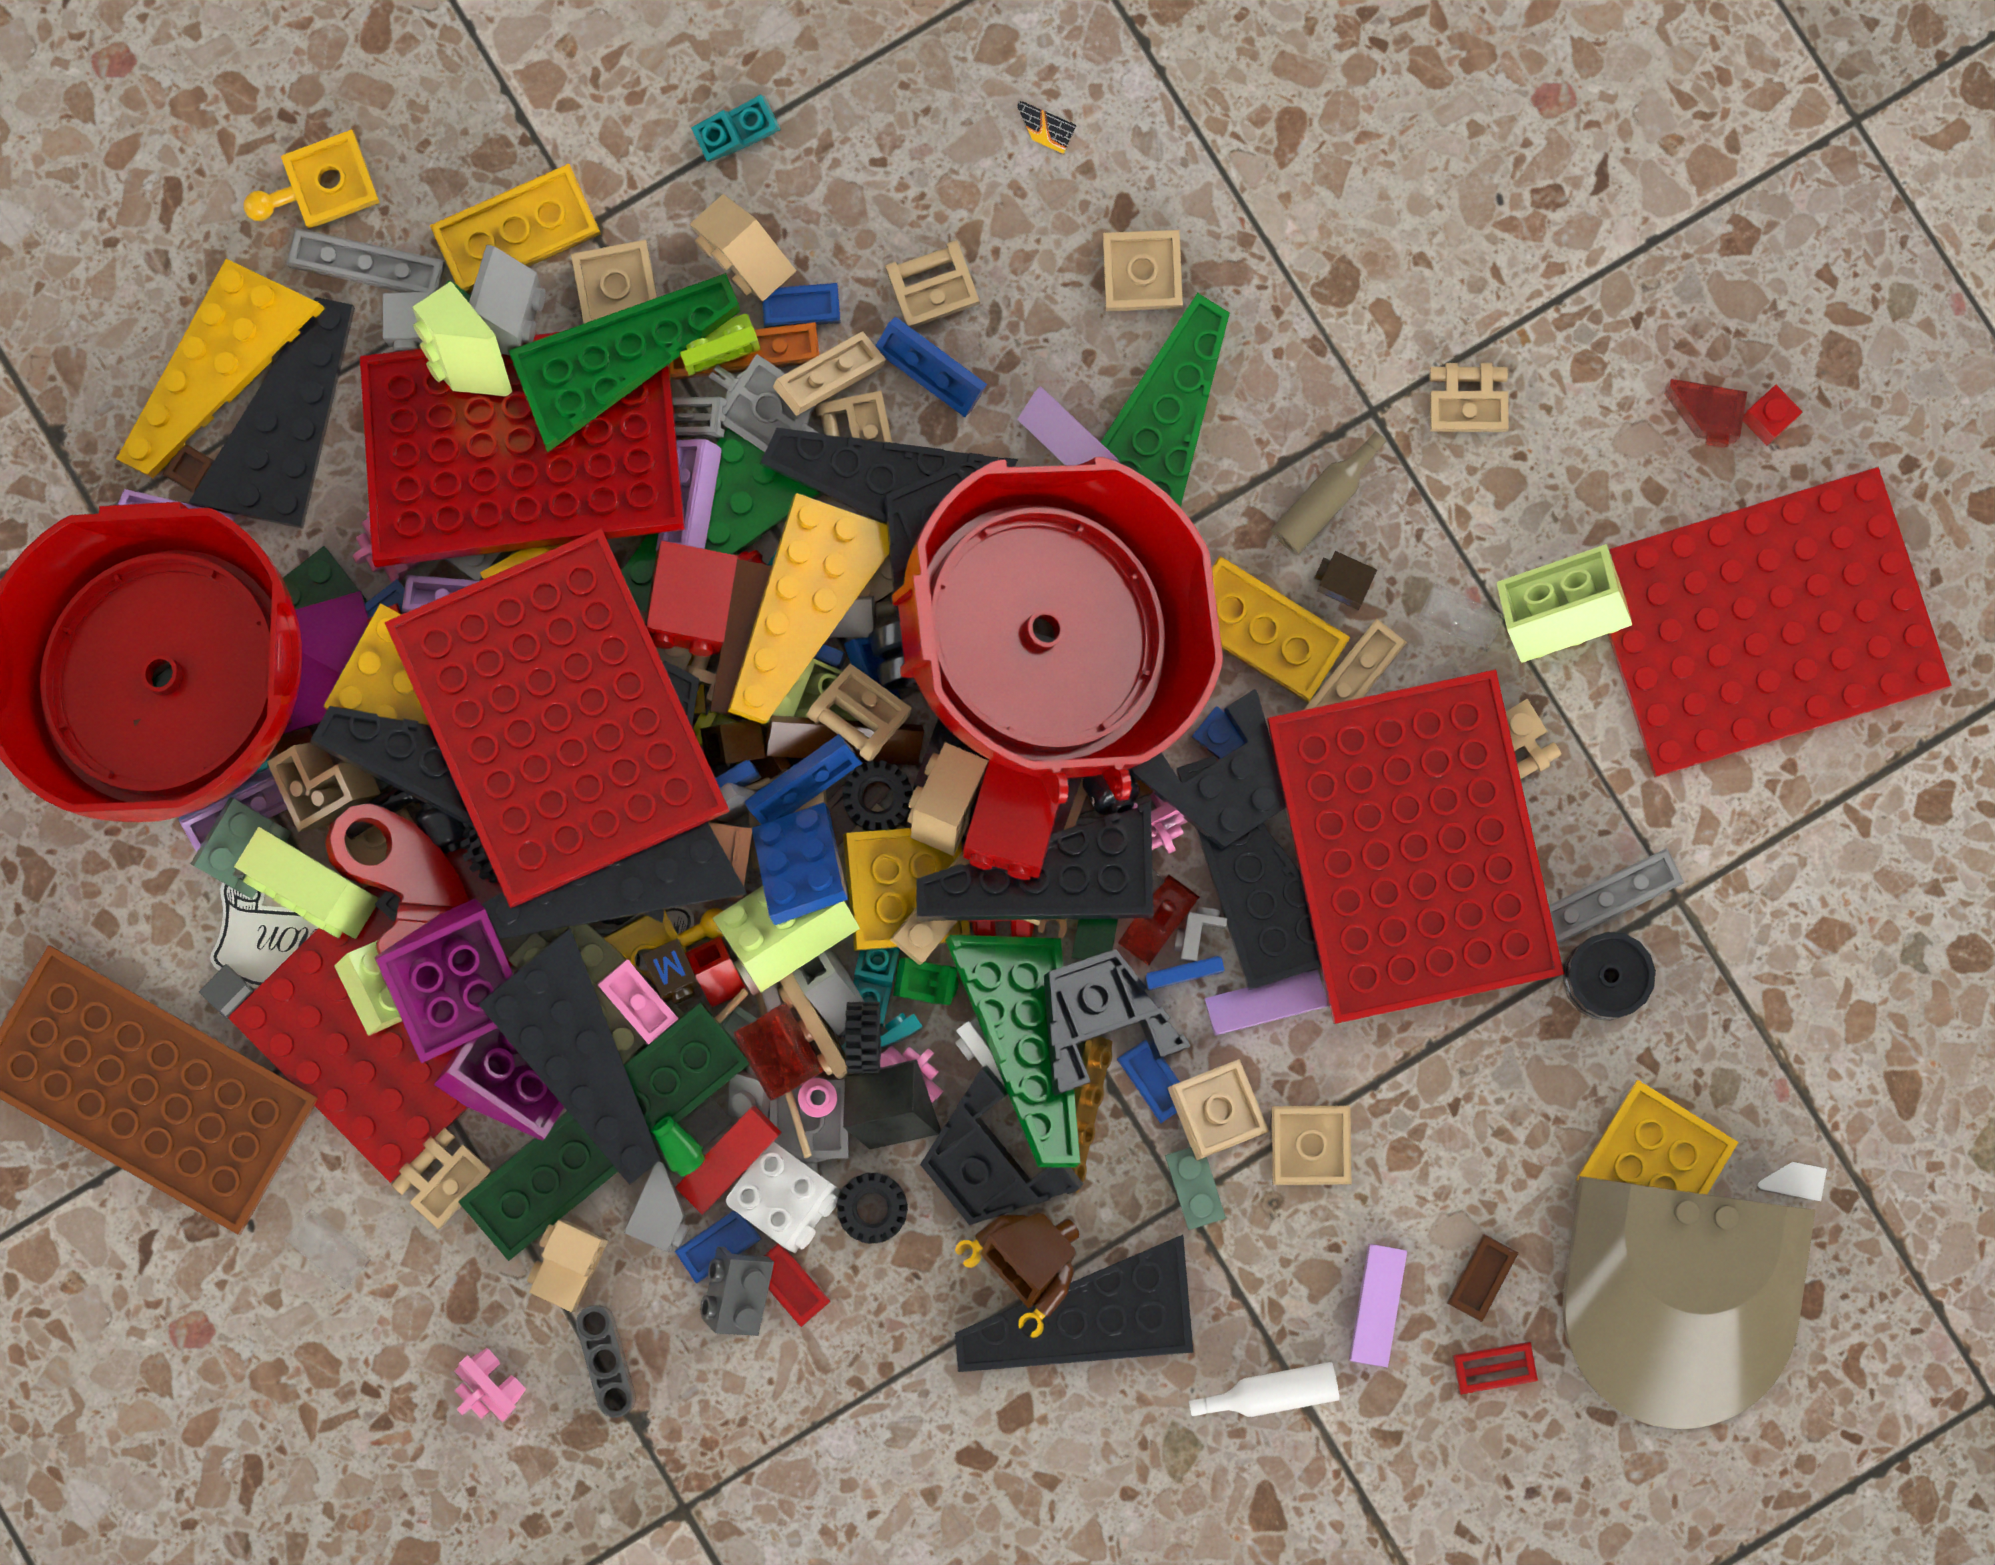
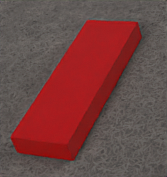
(728, 1159)

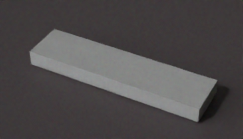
(364, 263)
(1614, 895)

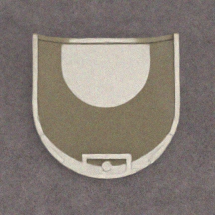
(1682, 1299)

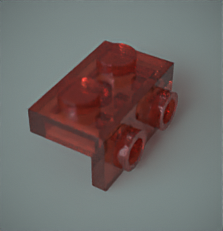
(778, 1052)

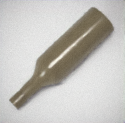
(1324, 498)

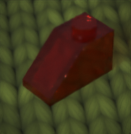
(1709, 410)
(1149, 935)

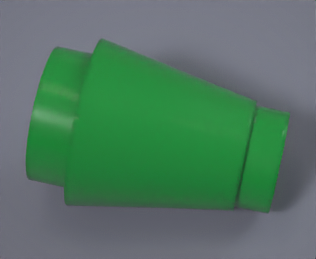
(678, 1147)

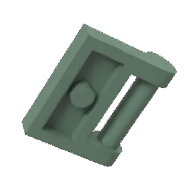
(228, 841)

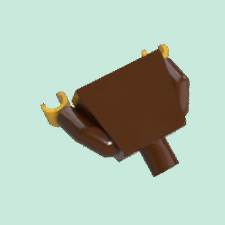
(1029, 1258)

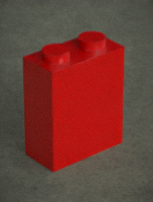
(690, 598)
(1011, 823)

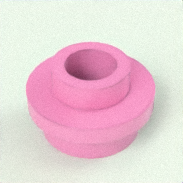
(817, 1110)

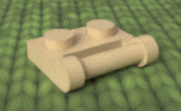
(937, 295)
(865, 416)
(867, 703)

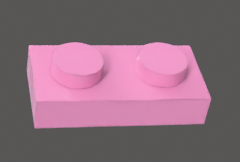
(637, 1001)

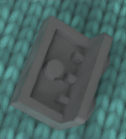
(736, 1292)

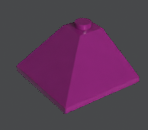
(328, 640)
(442, 975)
(500, 1084)

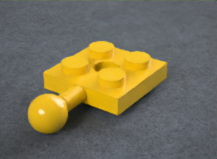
(304, 172)
(650, 934)

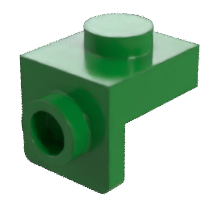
(926, 982)

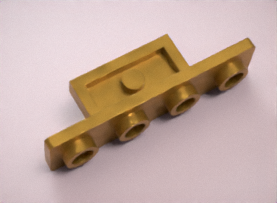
(1096, 1059)

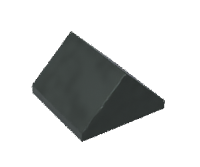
(889, 1106)

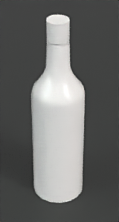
(1274, 1392)

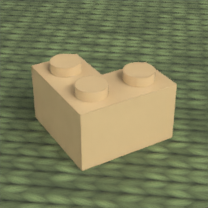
(743, 246)
(316, 788)
(945, 802)
(568, 1264)

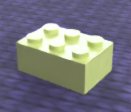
(305, 885)
(773, 950)

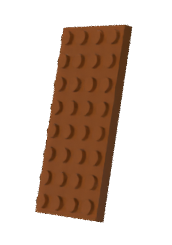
(147, 1090)

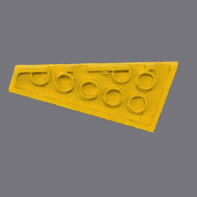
(221, 352)
(813, 582)

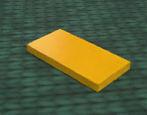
(523, 222)
(1273, 632)

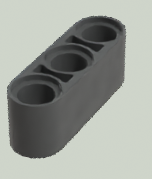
(605, 1381)

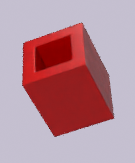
(1771, 415)
(715, 971)

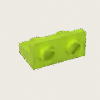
(724, 344)

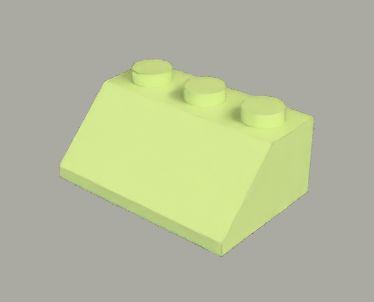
(460, 344)
(1563, 603)

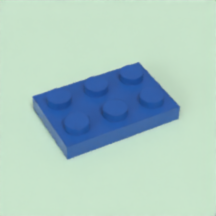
(799, 863)

